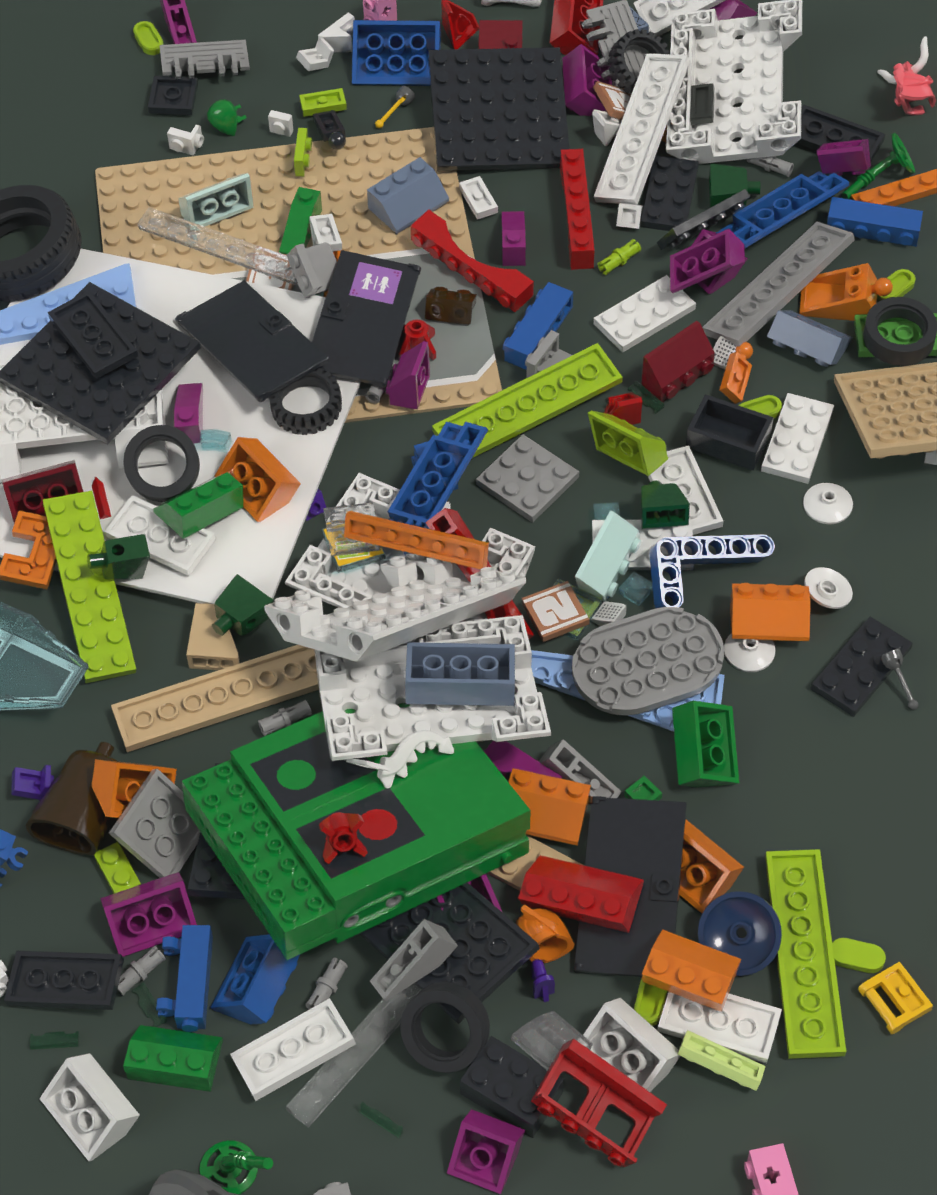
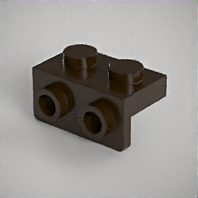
(450, 305)

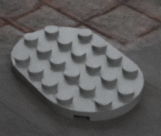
(647, 661)

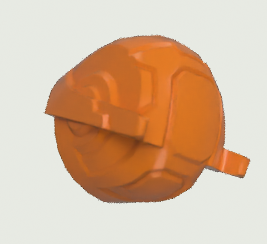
(547, 931)

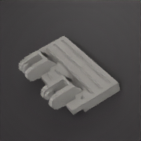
(614, 22)
(204, 57)

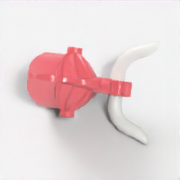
(910, 84)

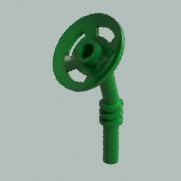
(897, 156)
(232, 1165)

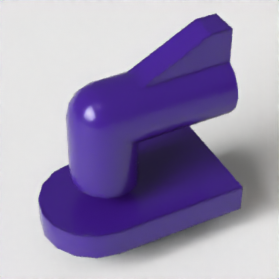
(543, 984)

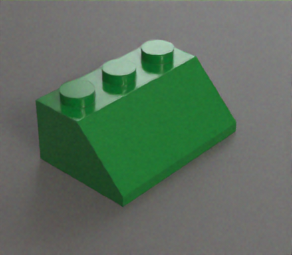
(202, 505)
(705, 744)
(172, 1057)

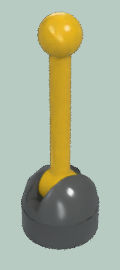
(403, 97)

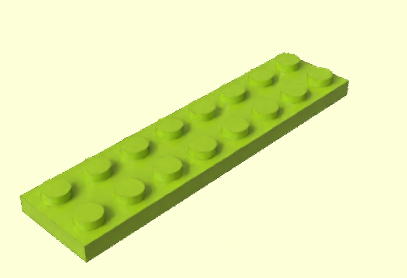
(539, 397)
(89, 597)
(805, 955)

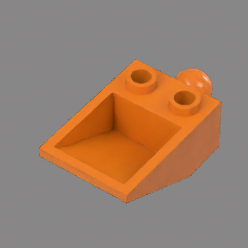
(843, 293)

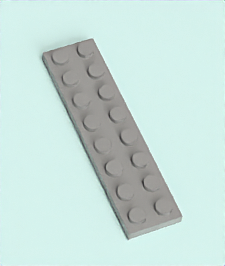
(778, 283)

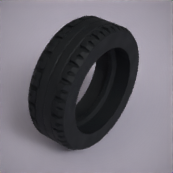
(53, 256)

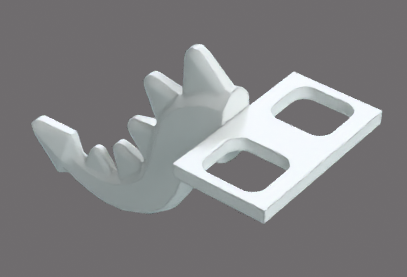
(405, 753)

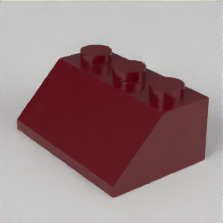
(678, 362)
(28, 490)

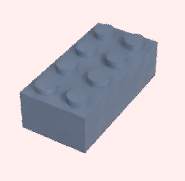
(460, 674)

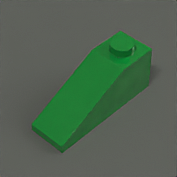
(298, 230)

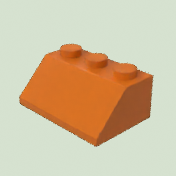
(264, 479)
(770, 612)
(118, 783)
(555, 805)
(705, 869)
(690, 970)

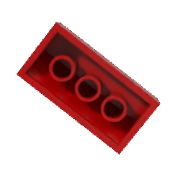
(567, 25)
(581, 893)

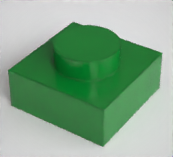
(643, 790)

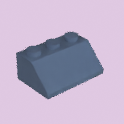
(406, 195)
(808, 337)

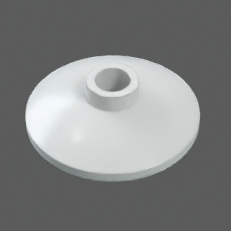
(826, 510)
(828, 588)
(749, 658)

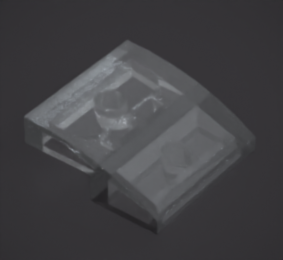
(335, 528)
(545, 1036)

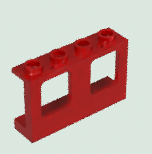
(605, 1087)

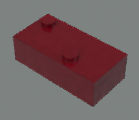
(500, 34)

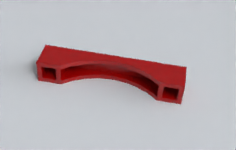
(577, 209)
(505, 285)
(451, 522)

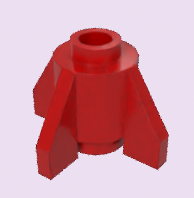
(415, 333)
(342, 834)

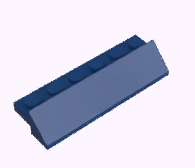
(783, 206)
(436, 474)

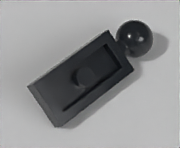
(330, 129)

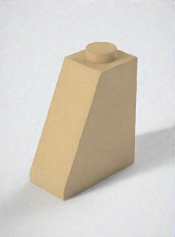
(206, 647)

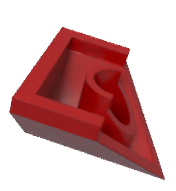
(458, 23)
(625, 407)

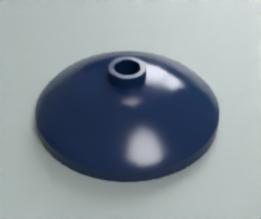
(742, 909)

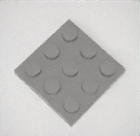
(527, 478)
(157, 826)

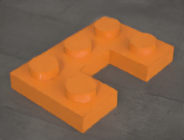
(39, 567)

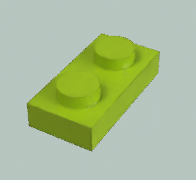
(323, 101)
(301, 158)
(116, 868)

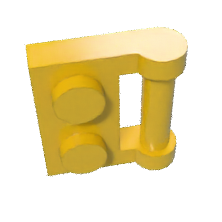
(902, 992)

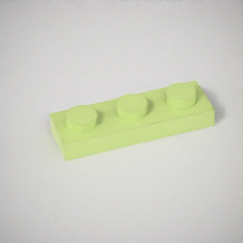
(721, 1060)

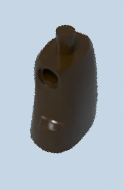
(70, 812)

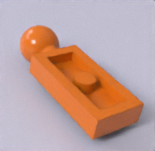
(737, 373)

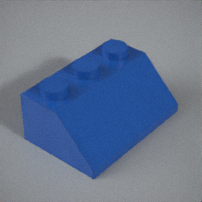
(254, 981)

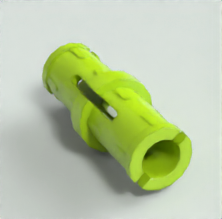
(619, 256)

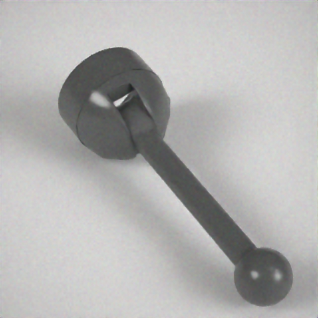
(894, 660)

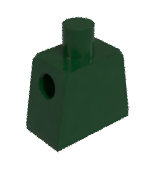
(728, 181)
(663, 506)
(122, 558)
(240, 607)

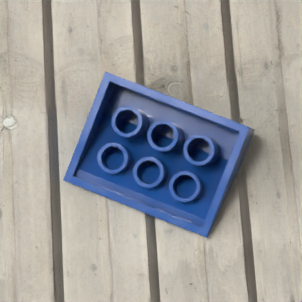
(393, 51)

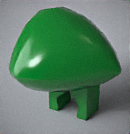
(224, 116)

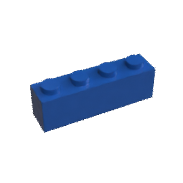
(876, 221)
(544, 315)

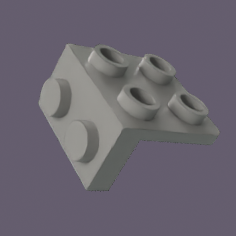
(312, 267)
(545, 354)

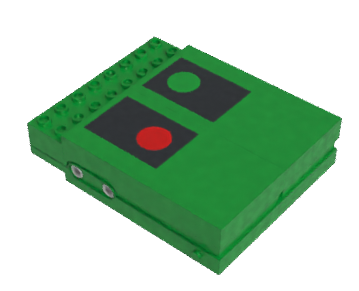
(421, 835)

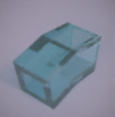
(215, 440)

